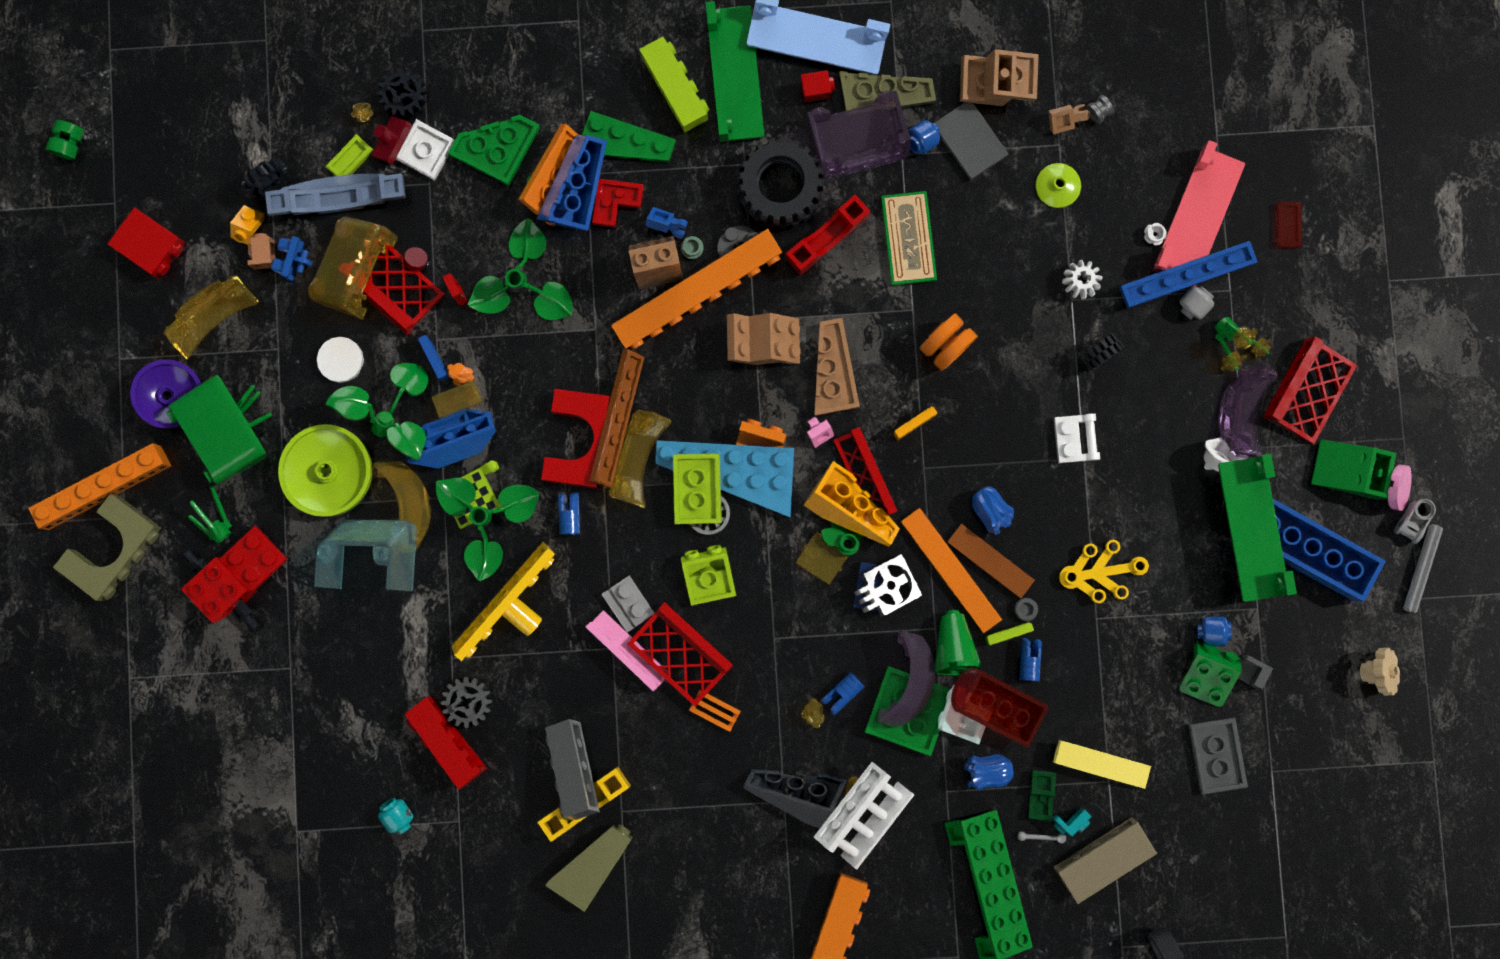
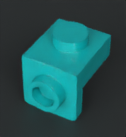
(1077, 822)

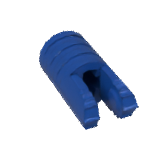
(569, 519)
(1030, 666)
(847, 688)

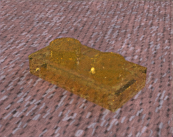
(457, 399)

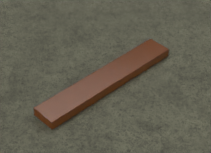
(617, 418)

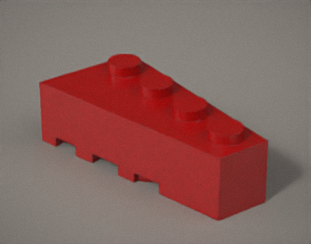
(445, 742)

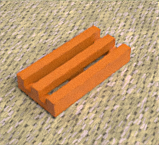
(732, 719)

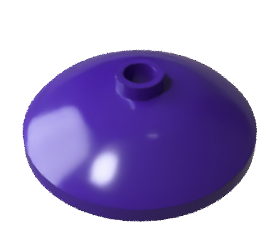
(155, 380)

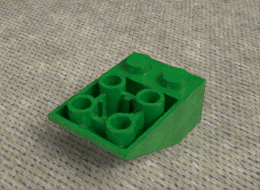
(1353, 469)

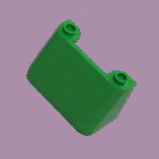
(217, 430)

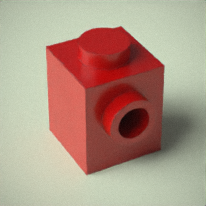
(817, 86)

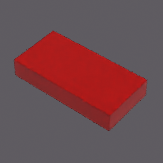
(455, 289)

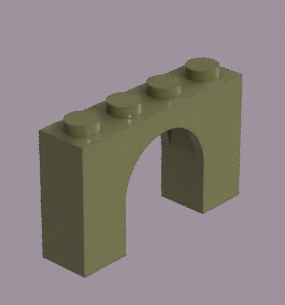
(136, 533)

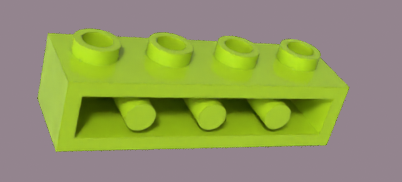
(673, 84)

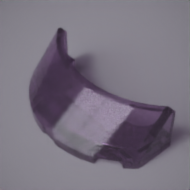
(1240, 409)
(919, 684)

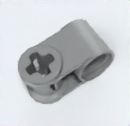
(1412, 523)

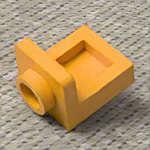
(245, 224)

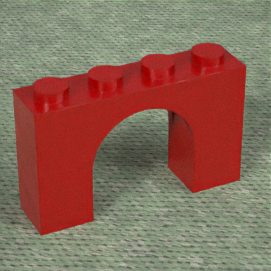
(591, 409)

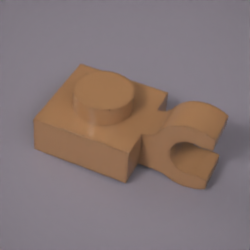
(1064, 118)

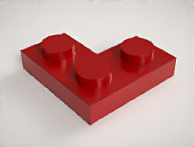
(611, 195)

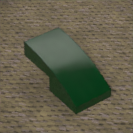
(1041, 796)

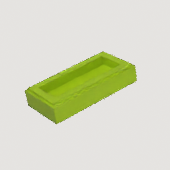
(350, 157)
(1009, 633)

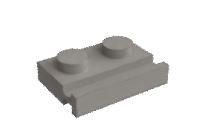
(628, 604)

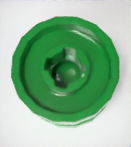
(62, 147)

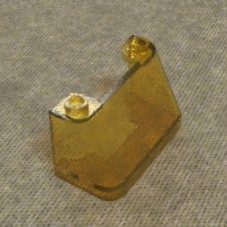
(349, 264)

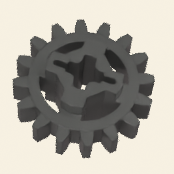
(463, 692)

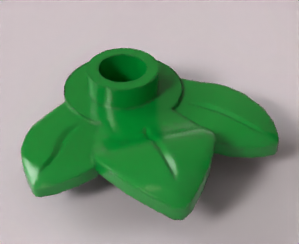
(838, 535)

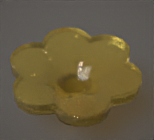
(813, 713)

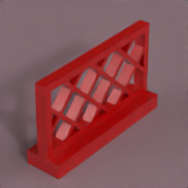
(392, 309)
(1296, 377)
(694, 639)

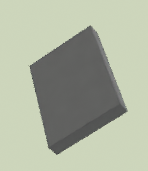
(970, 140)
(1217, 756)

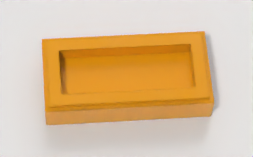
(915, 423)

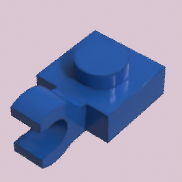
(664, 221)

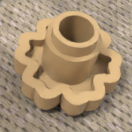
(1382, 671)

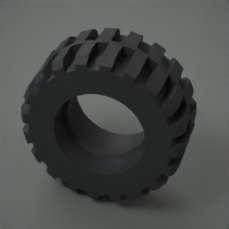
(780, 154)

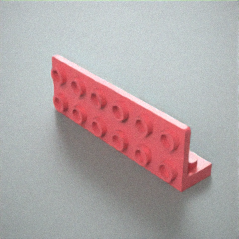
(1200, 209)

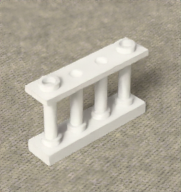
(851, 809)

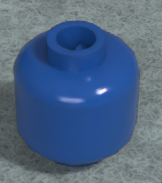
(924, 137)
(1215, 631)

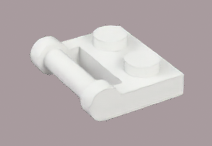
(1068, 438)

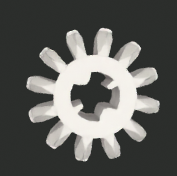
(1086, 273)

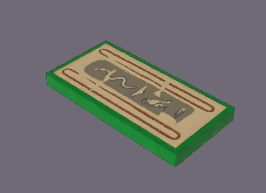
(909, 238)

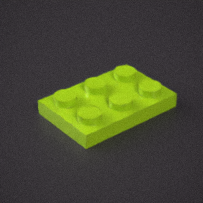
(697, 488)

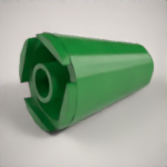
(955, 646)

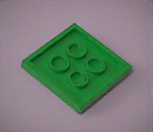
(921, 731)

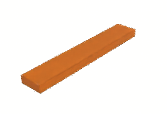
(951, 570)

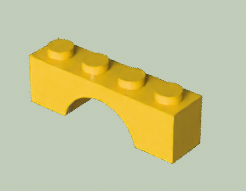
(605, 788)

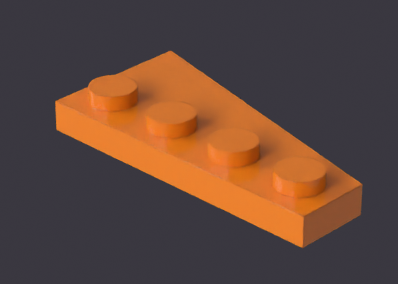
(547, 169)

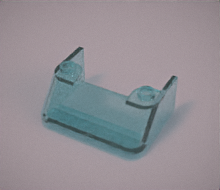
(392, 547)

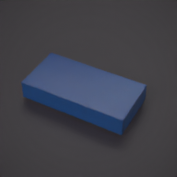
(433, 358)

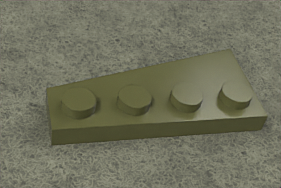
(862, 89)

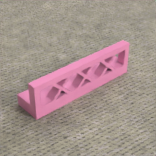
(616, 640)

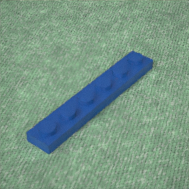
(1188, 274)

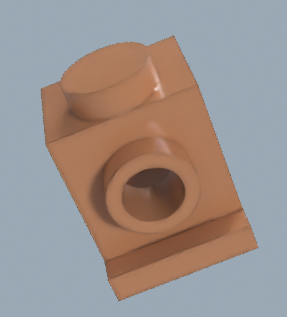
(261, 251)

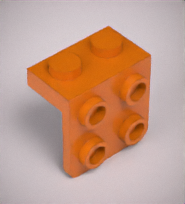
(754, 435)

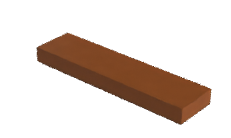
(990, 561)

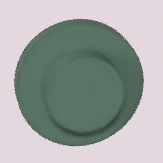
(692, 247)

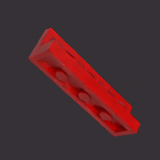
(870, 467)

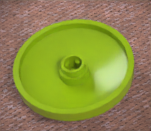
(325, 470)

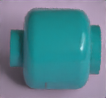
(395, 816)

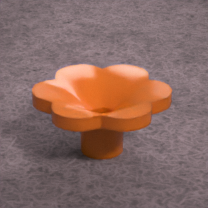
(460, 373)

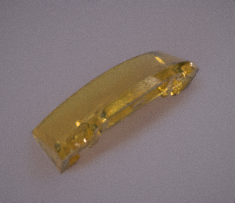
(207, 310)
(636, 447)
(410, 494)

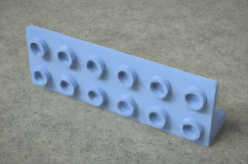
(817, 37)

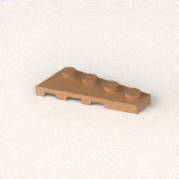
(835, 376)

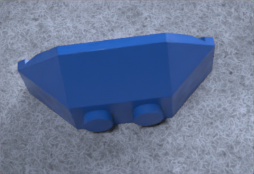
(455, 438)

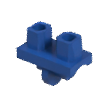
(295, 259)

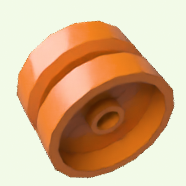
(946, 340)

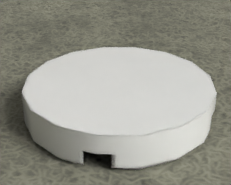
(340, 359)

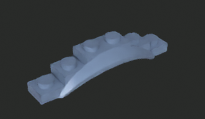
(335, 194)

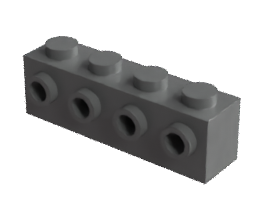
(571, 770)

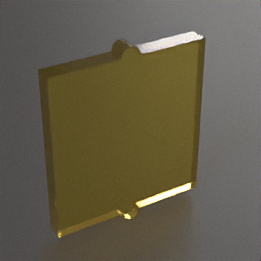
(821, 559)

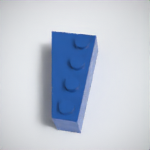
(575, 185)

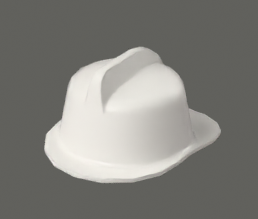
(1217, 452)

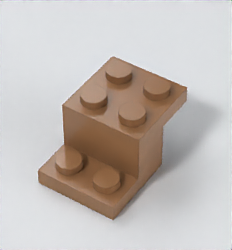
(999, 77)
(763, 339)

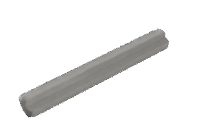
(1423, 568)

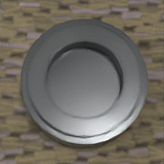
(1025, 609)

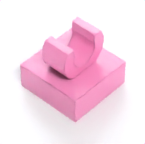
(819, 432)

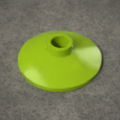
(1052, 194)

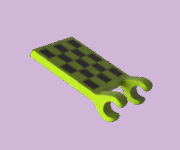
(484, 494)

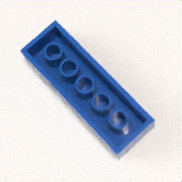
(1326, 555)

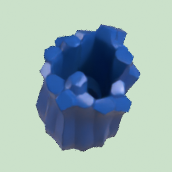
(992, 509)
(989, 771)

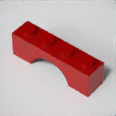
(837, 228)

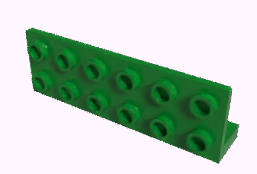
(734, 73)
(1255, 528)
(994, 885)

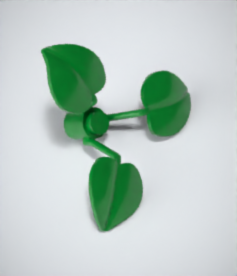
(490, 294)
(353, 405)
(517, 501)

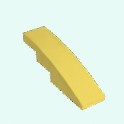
(1101, 764)

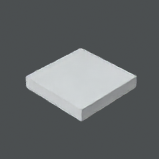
(425, 150)

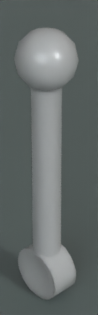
(1060, 838)

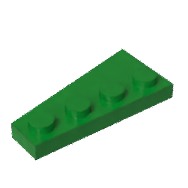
(629, 140)

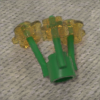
(1243, 338)

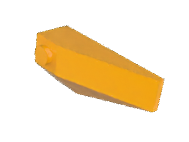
(847, 505)

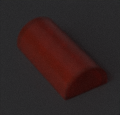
(998, 705)

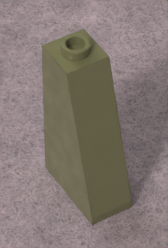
(587, 872)

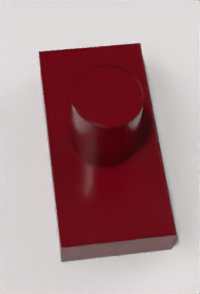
(390, 139)

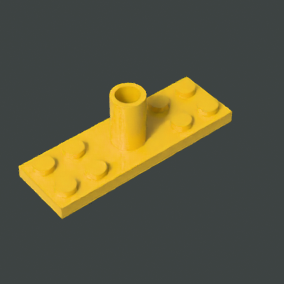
(507, 605)

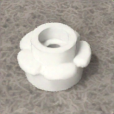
(1159, 229)

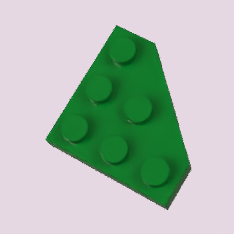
(496, 147)

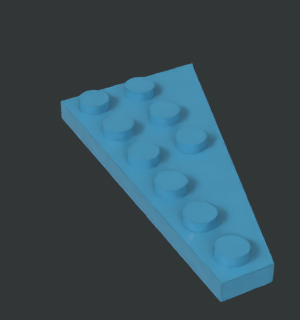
(747, 471)

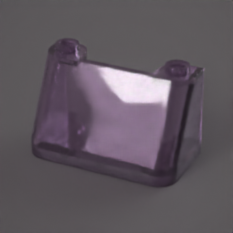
(860, 136)

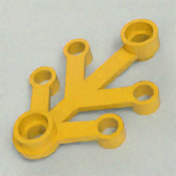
(1099, 572)

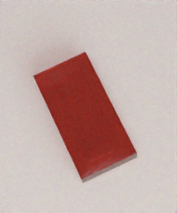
(1289, 224)

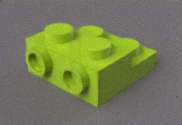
(708, 575)

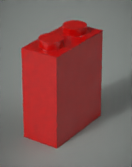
(146, 243)

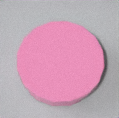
(1400, 491)

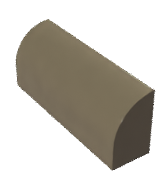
(1105, 860)

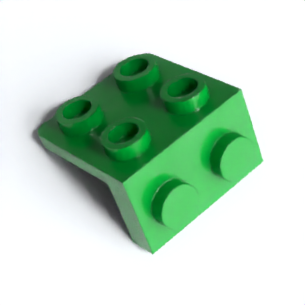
(1211, 674)

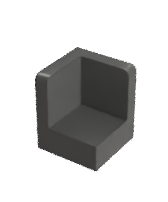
(1254, 672)

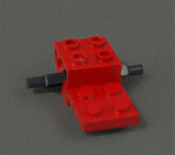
(232, 580)

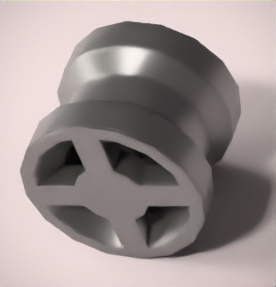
(1100, 109)

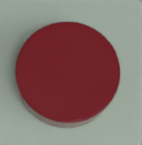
(415, 259)

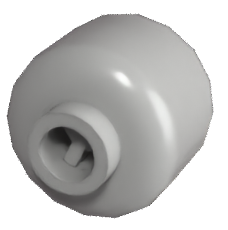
(1196, 302)

